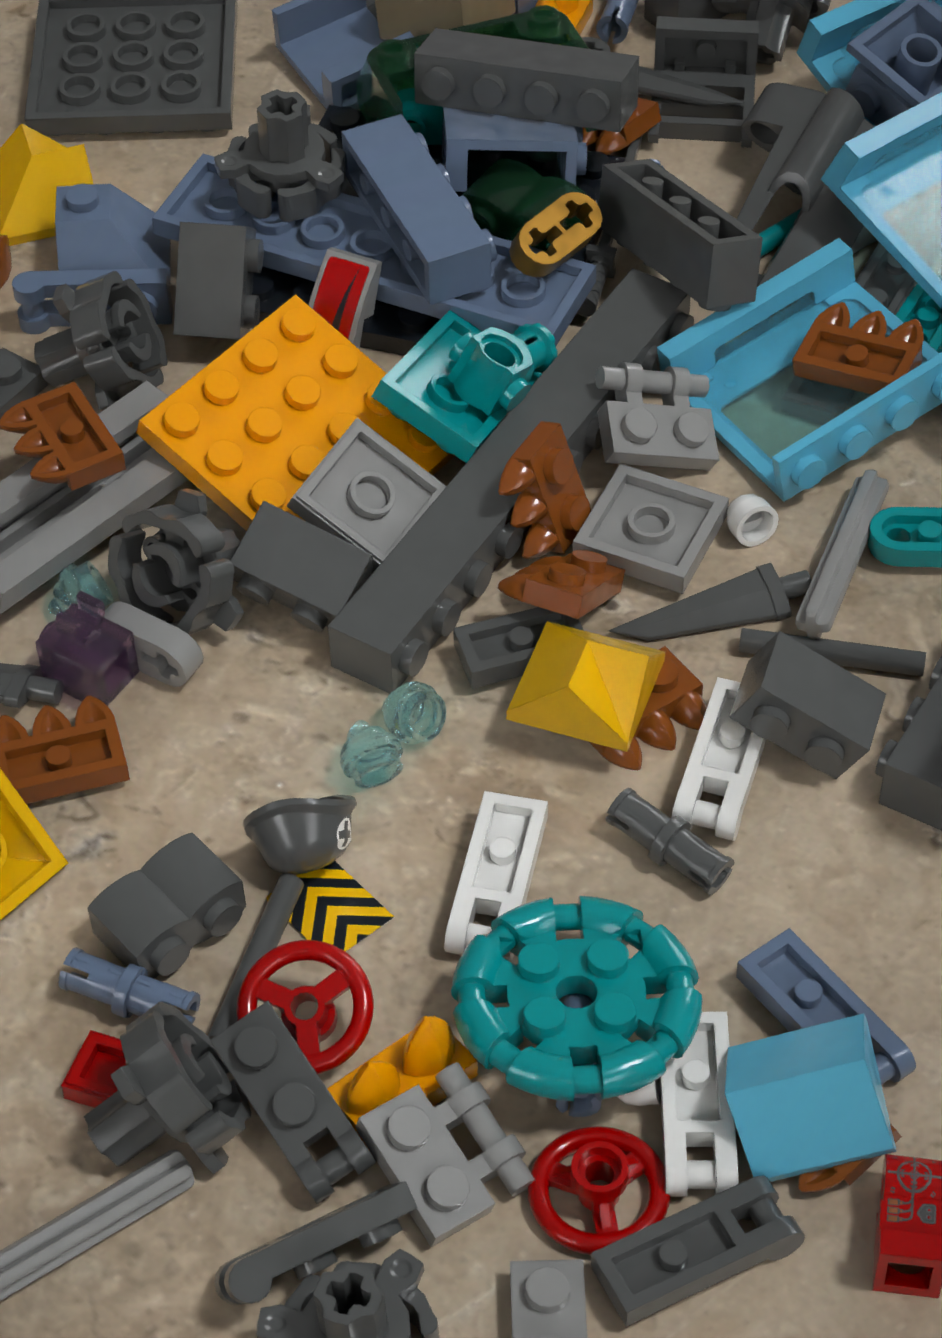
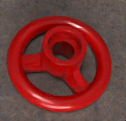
(311, 1032)
(599, 1155)

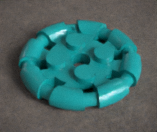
(588, 966)

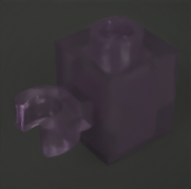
(87, 651)

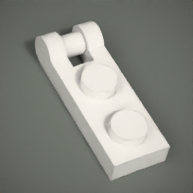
(719, 764)
(496, 865)
(698, 1112)

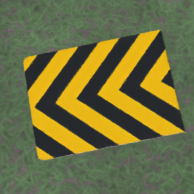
(336, 908)

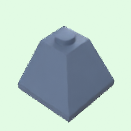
(905, 50)
(106, 230)

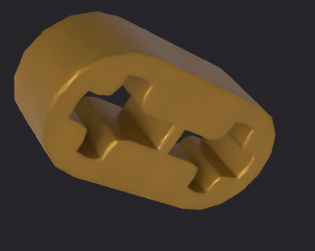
(548, 226)

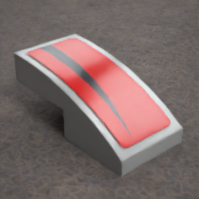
(346, 291)

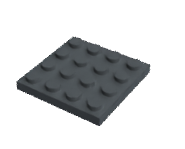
(132, 66)

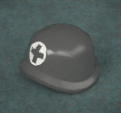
(301, 832)

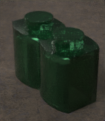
(512, 195)

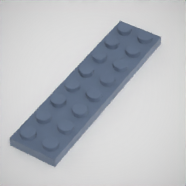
(348, 226)

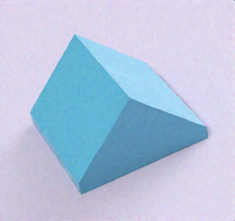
(808, 1099)

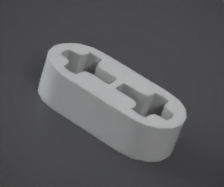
(160, 647)

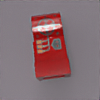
(909, 1226)

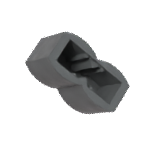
(168, 906)

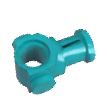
(497, 365)

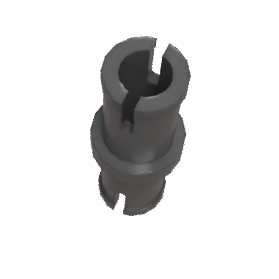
(669, 841)

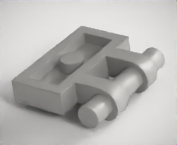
(654, 433)
(416, 1147)

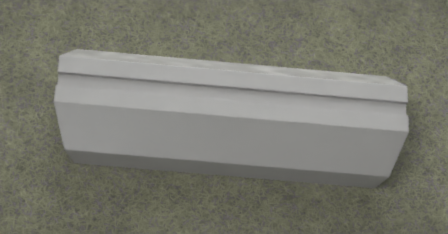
(52, 526)

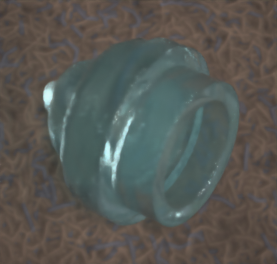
(77, 579)
(414, 712)
(370, 755)

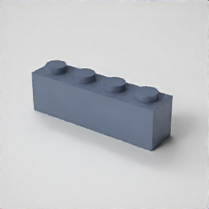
(418, 209)

